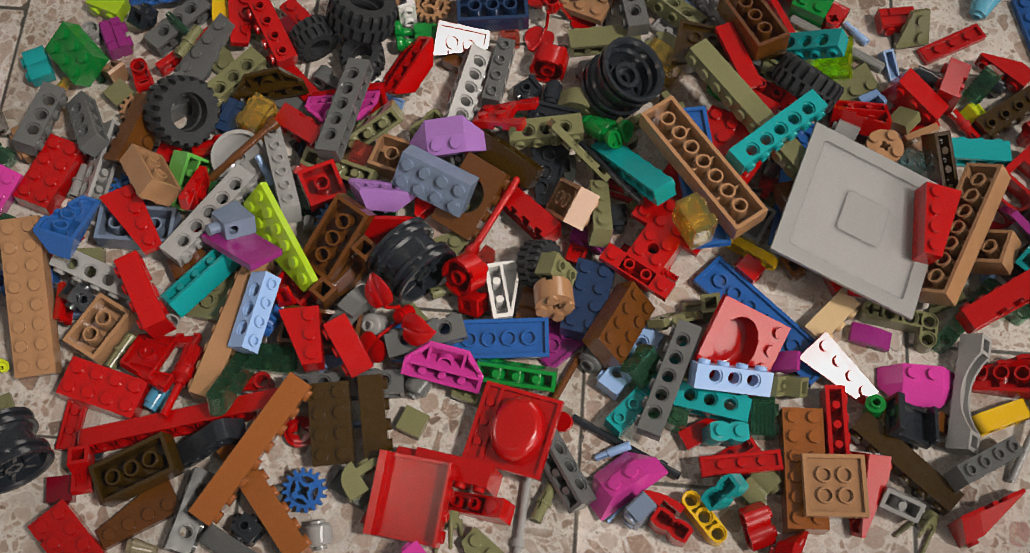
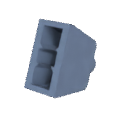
(231, 221)

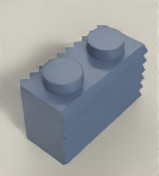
(638, 511)

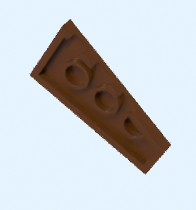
(140, 515)

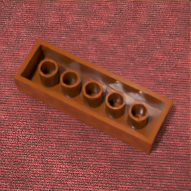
(799, 432)

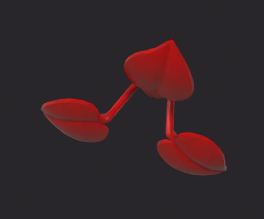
(537, 34)
(415, 328)

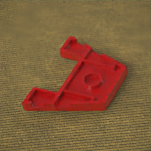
(503, 114)
(195, 190)
(149, 354)

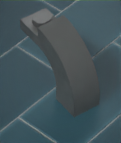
(354, 305)

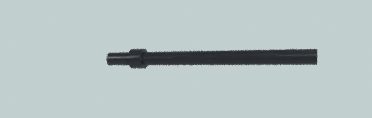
(629, 190)
(616, 441)

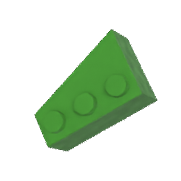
(183, 167)

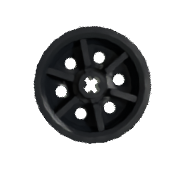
(622, 78)
(410, 260)
(21, 451)

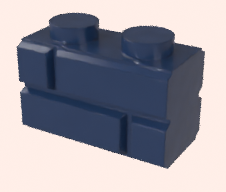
(228, 115)

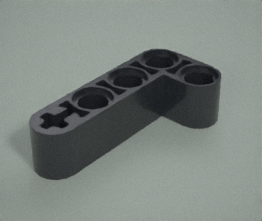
(211, 439)

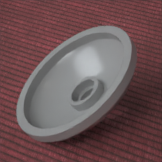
(230, 143)

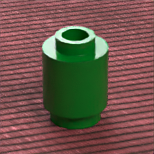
(875, 405)

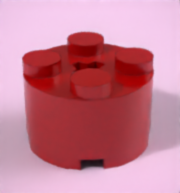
(549, 62)
(465, 273)

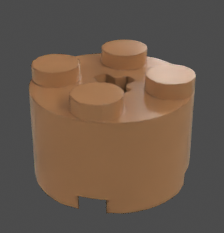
(886, 143)
(554, 298)

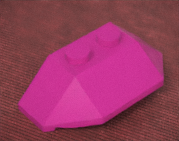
(319, 105)
(444, 366)
(922, 384)
(623, 481)

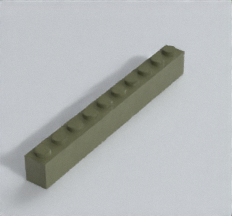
(741, 100)

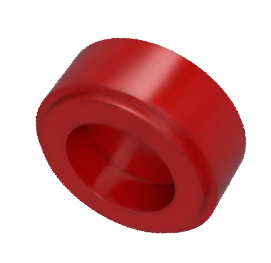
(565, 422)

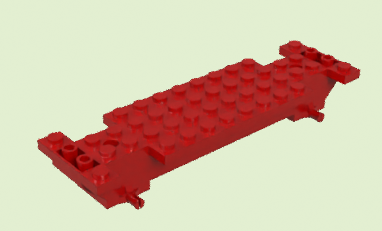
(650, 270)

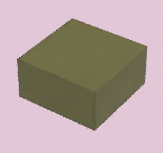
(117, 92)
(904, 119)
(412, 422)

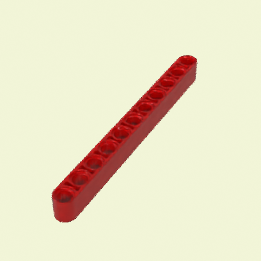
(178, 423)

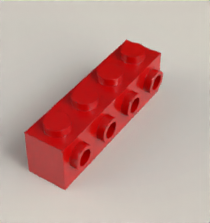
(272, 33)
(835, 419)

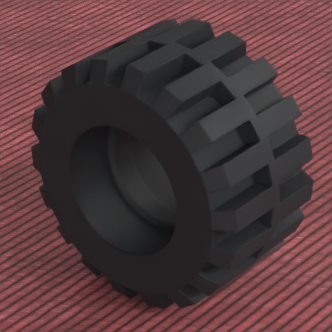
(313, 38)
(353, 49)
(528, 259)

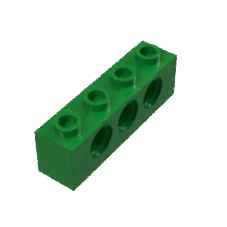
(519, 374)

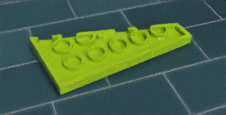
(274, 228)

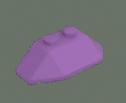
(449, 137)
(379, 195)

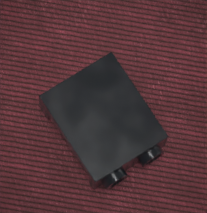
(911, 422)

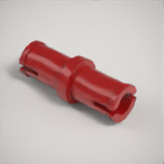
(963, 125)

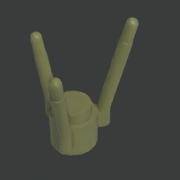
(927, 523)
(452, 524)

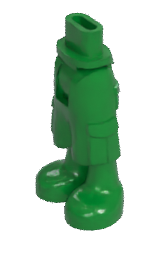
(418, 29)
(608, 130)

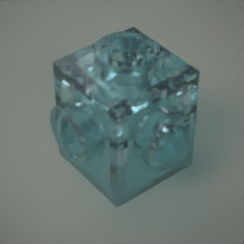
(913, 160)

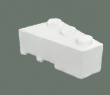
(502, 288)

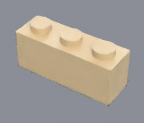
(833, 315)

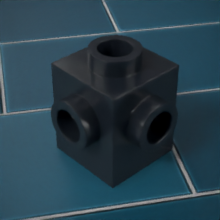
(143, 16)
(77, 296)
(247, 528)

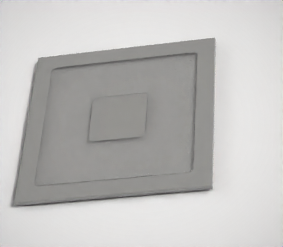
(854, 221)

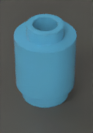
(155, 399)

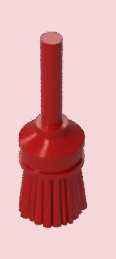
(183, 373)

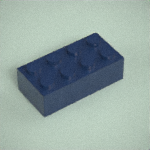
(493, 14)
(590, 291)

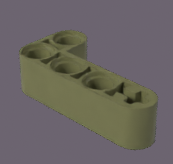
(874, 315)

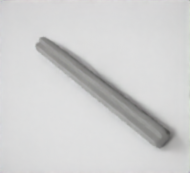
(859, 55)

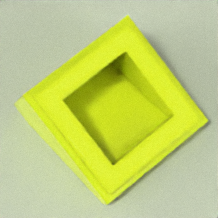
(972, 112)

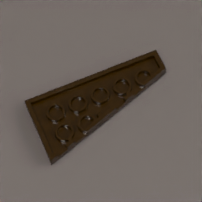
(692, 33)

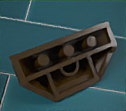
(272, 83)

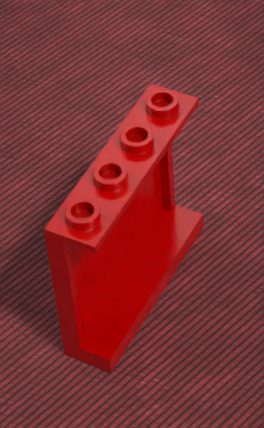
(410, 498)

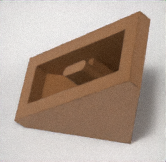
(115, 70)

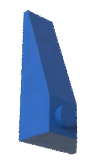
(66, 226)

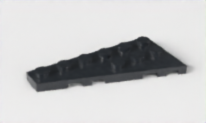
(548, 156)

